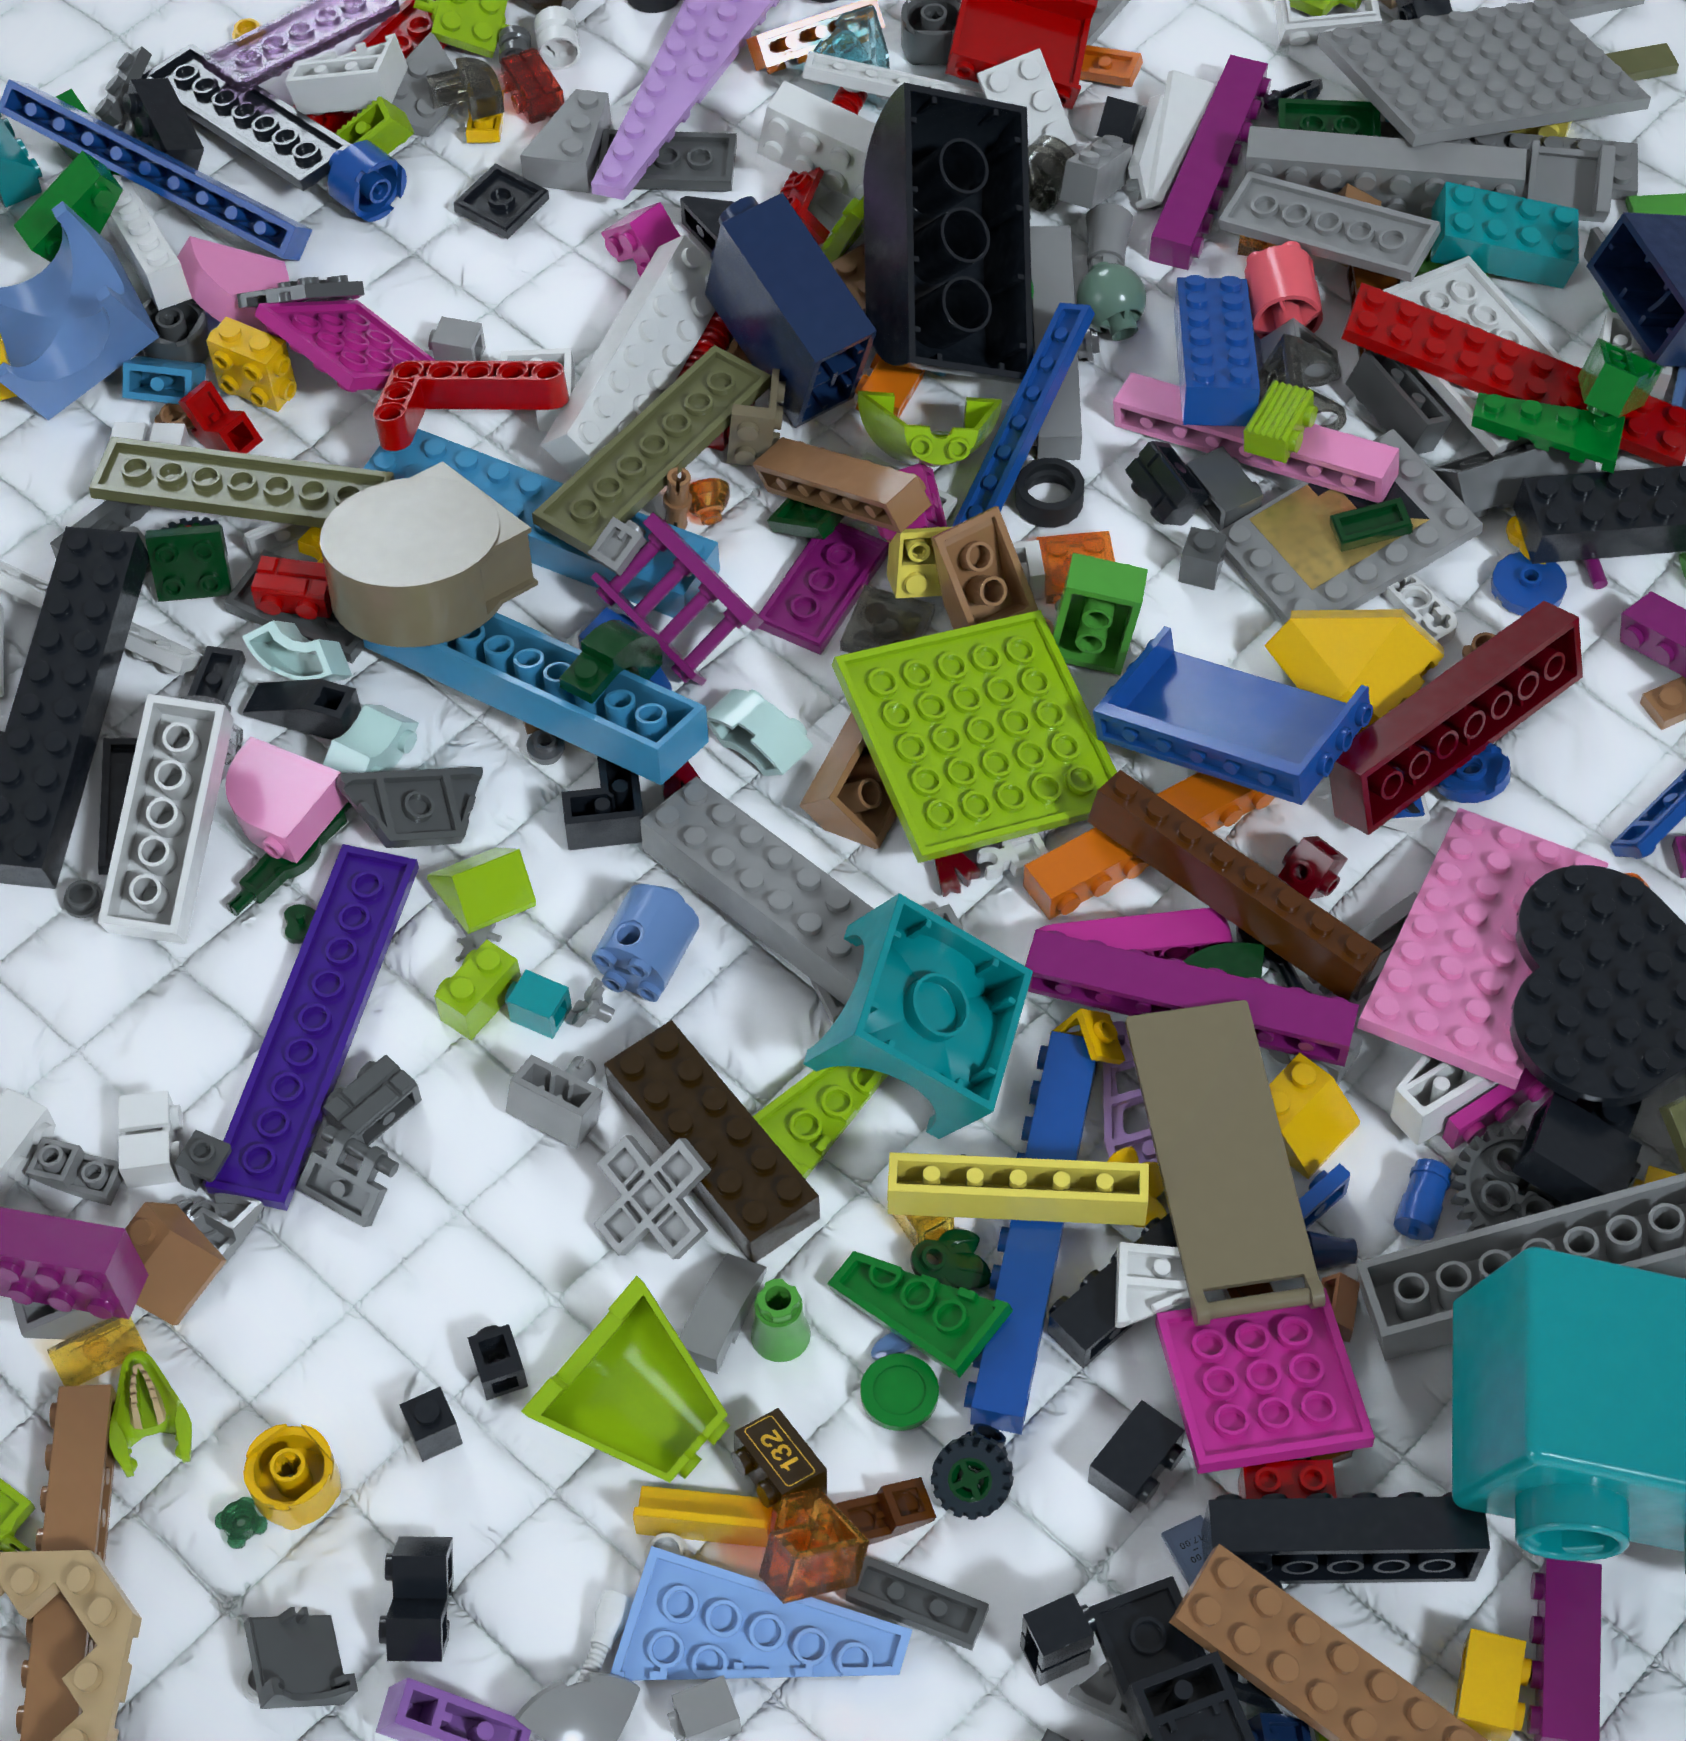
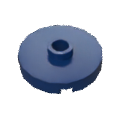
(1525, 584)
(1479, 778)

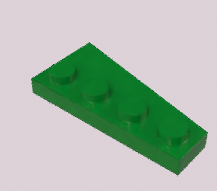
(1553, 426)
(931, 1316)

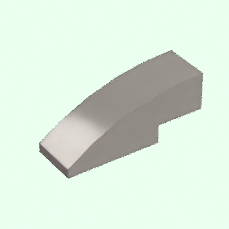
(721, 1311)

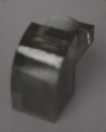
(470, 82)

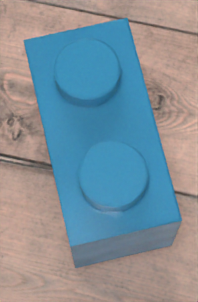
(160, 379)

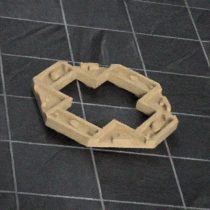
(105, 1611)

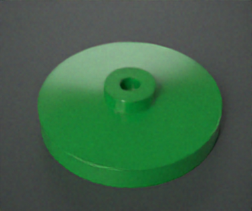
(899, 1392)

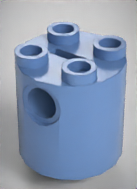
(645, 941)

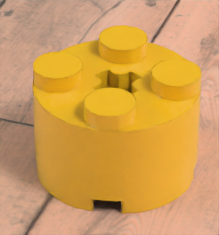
(315, 1476)

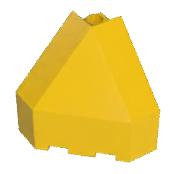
(1351, 648)

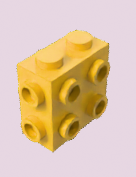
(251, 364)

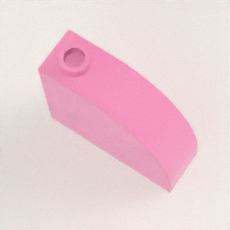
(221, 272)
(281, 798)

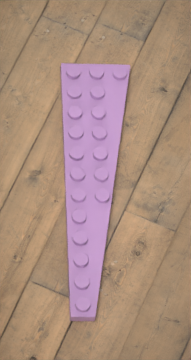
(687, 66)

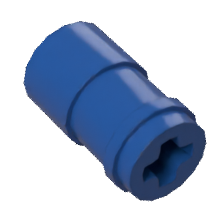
(1423, 1200)

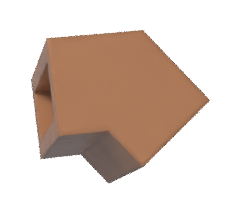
(1343, 1298)

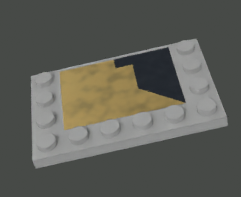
(1295, 558)

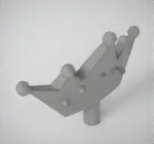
(475, 939)

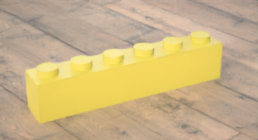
(1018, 1188)

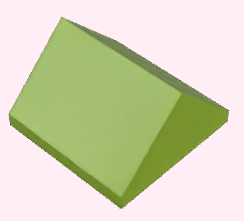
(485, 888)

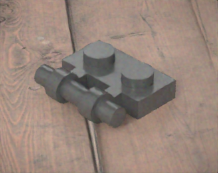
(342, 1187)

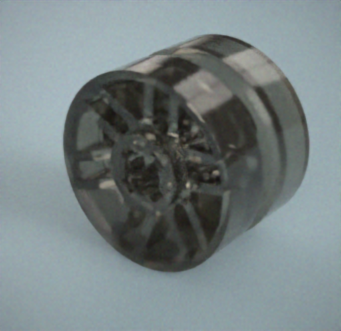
(1046, 171)

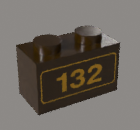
(776, 1459)

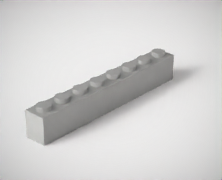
(1054, 283)

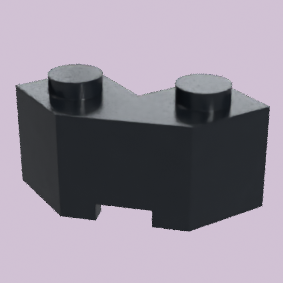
(421, 1584)

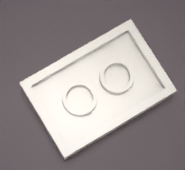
(1029, 84)

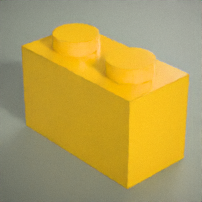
(1490, 1684)

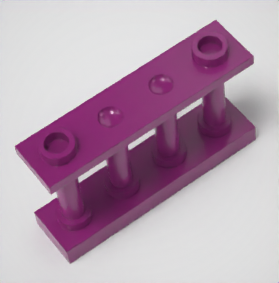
(711, 589)

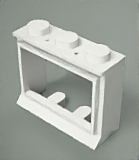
(1305, 29)

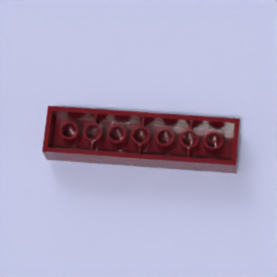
(1456, 717)

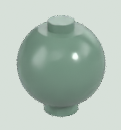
(1115, 297)

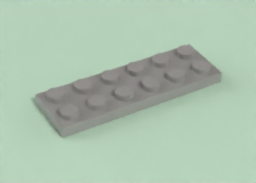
(1330, 226)

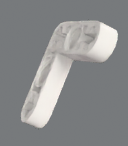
(1414, 587)

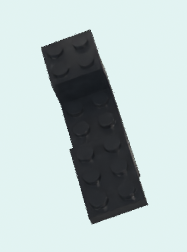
(1164, 1674)

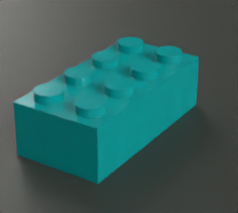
(1506, 234)

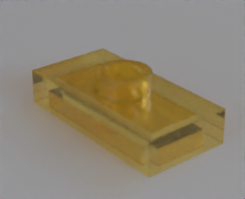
(95, 1350)

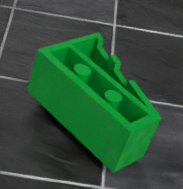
(85, 188)
(1616, 380)

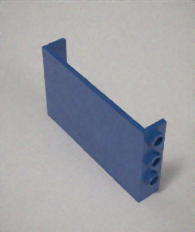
(1228, 721)

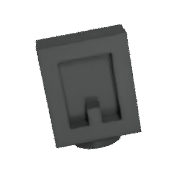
(201, 1159)

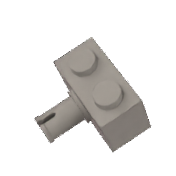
(556, 1099)

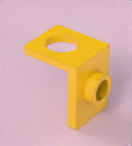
(1098, 1034)

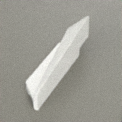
(1166, 135)

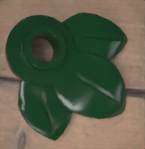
(956, 1258)

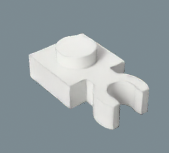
(1011, 855)

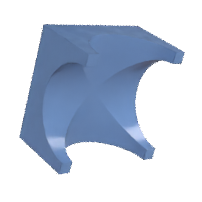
(70, 321)

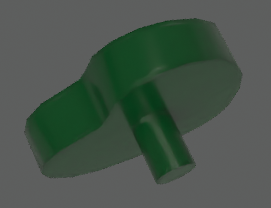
(298, 921)

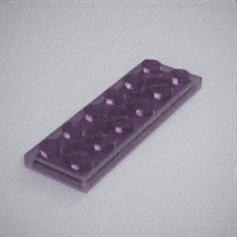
(293, 37)

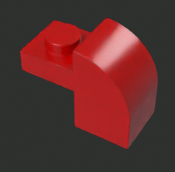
(216, 424)

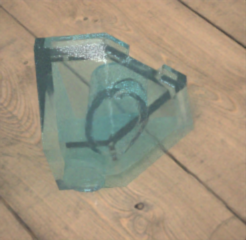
(857, 39)

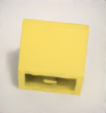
(913, 564)

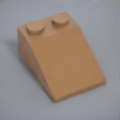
(981, 571)

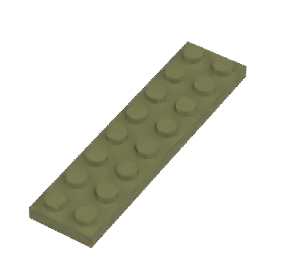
(661, 437)
(226, 482)

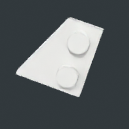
(1147, 1282)

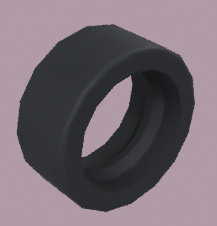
(1049, 471)

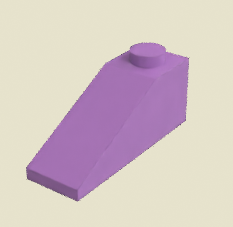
(431, 1714)

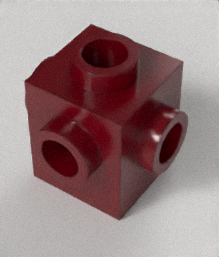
(1312, 867)

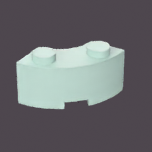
(287, 652)
(758, 731)
(373, 741)

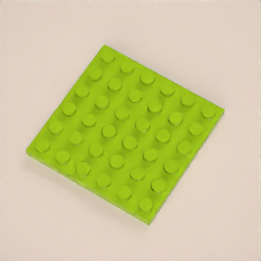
(976, 733)

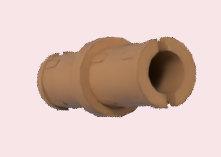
(677, 498)

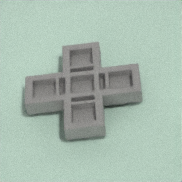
(652, 1197)

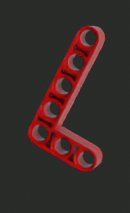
(463, 385)

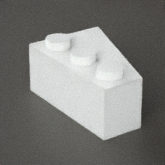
(347, 80)
(1432, 1095)

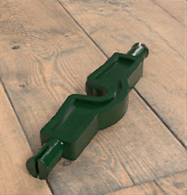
(273, 872)

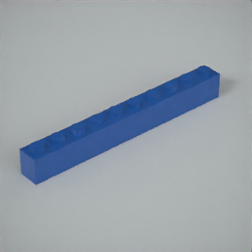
(155, 170)
(1032, 1246)

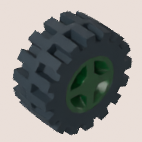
(958, 1485)

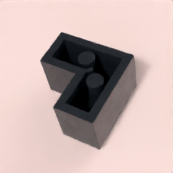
(606, 813)

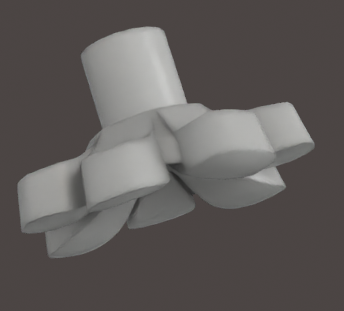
(592, 1005)

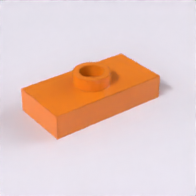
(1110, 66)

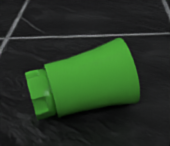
(779, 1322)

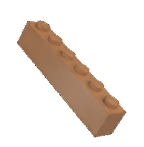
(843, 484)

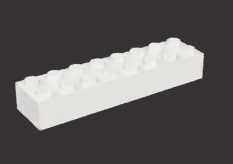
(637, 354)

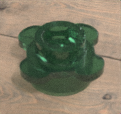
(238, 1510)

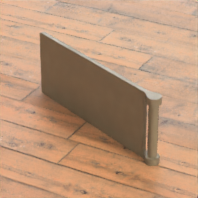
(1222, 1158)

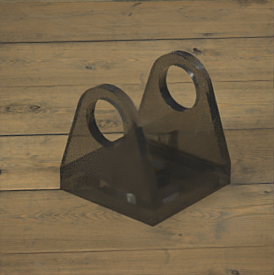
(1288, 365)

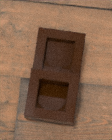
(891, 1511)

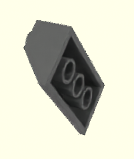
(1495, 481)

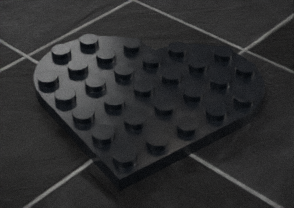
(1604, 989)

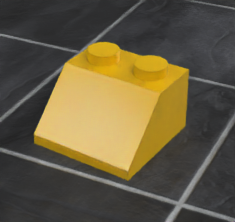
(1311, 1114)

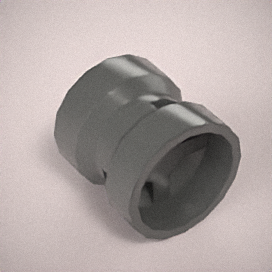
(513, 40)

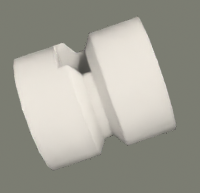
(557, 37)

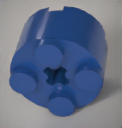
(365, 180)

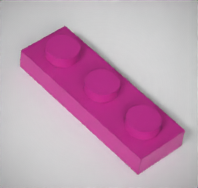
(1495, 1105)

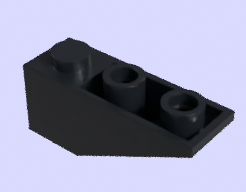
(306, 706)

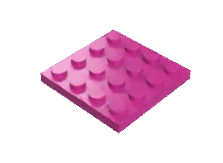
(341, 340)
(1263, 1386)

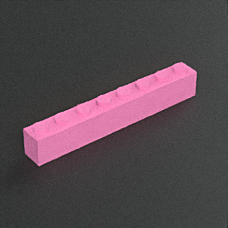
(1324, 459)

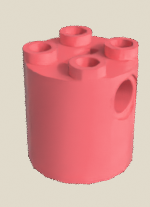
(1282, 288)

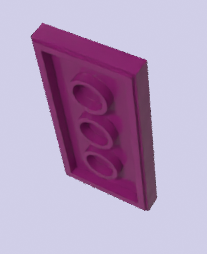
(823, 587)

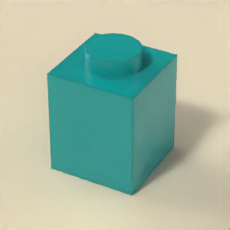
(538, 1003)

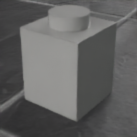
(457, 340)
(704, 1712)

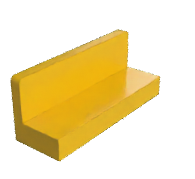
(703, 1516)

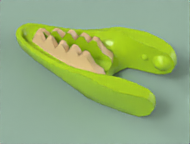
(146, 1407)

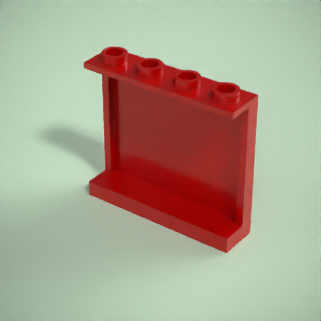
(1005, 29)

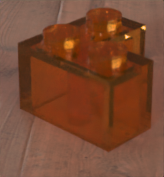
(811, 1548)

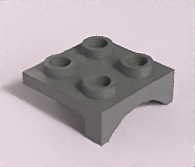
(297, 1661)

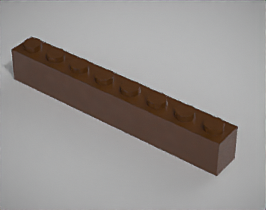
(1234, 885)

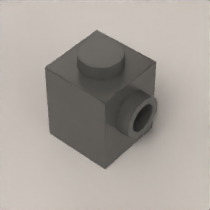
(1202, 558)

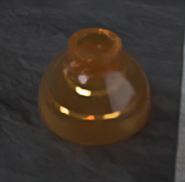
(709, 499)

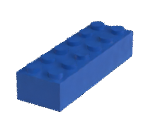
(1215, 351)

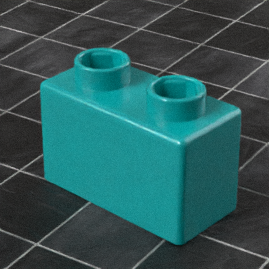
(1572, 1404)

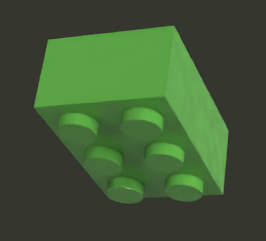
(1098, 612)

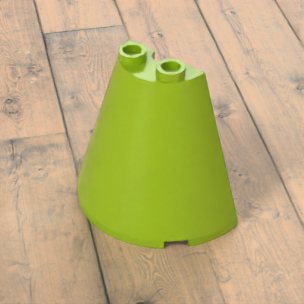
(917, 442)
(634, 1391)

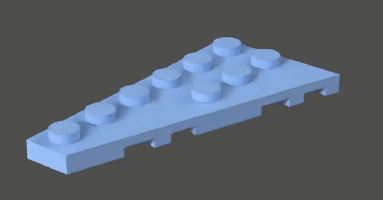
(715, 1622)

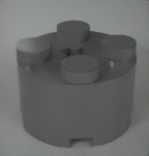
(928, 30)
(180, 331)

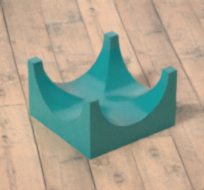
(928, 1012)

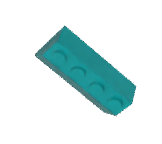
(17, 172)

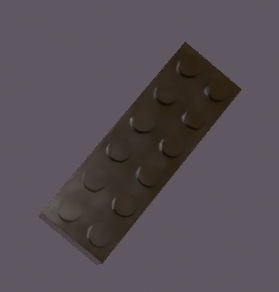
(751, 1182)

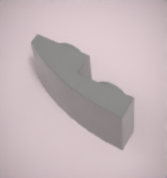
(74, 1172)

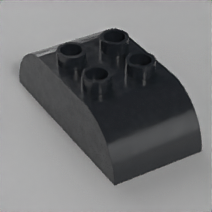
(949, 234)

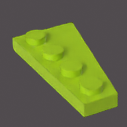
(817, 1111)

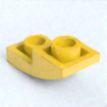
(485, 129)

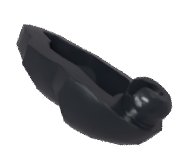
(1304, 90)

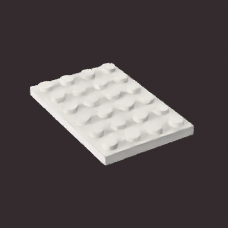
(1471, 297)

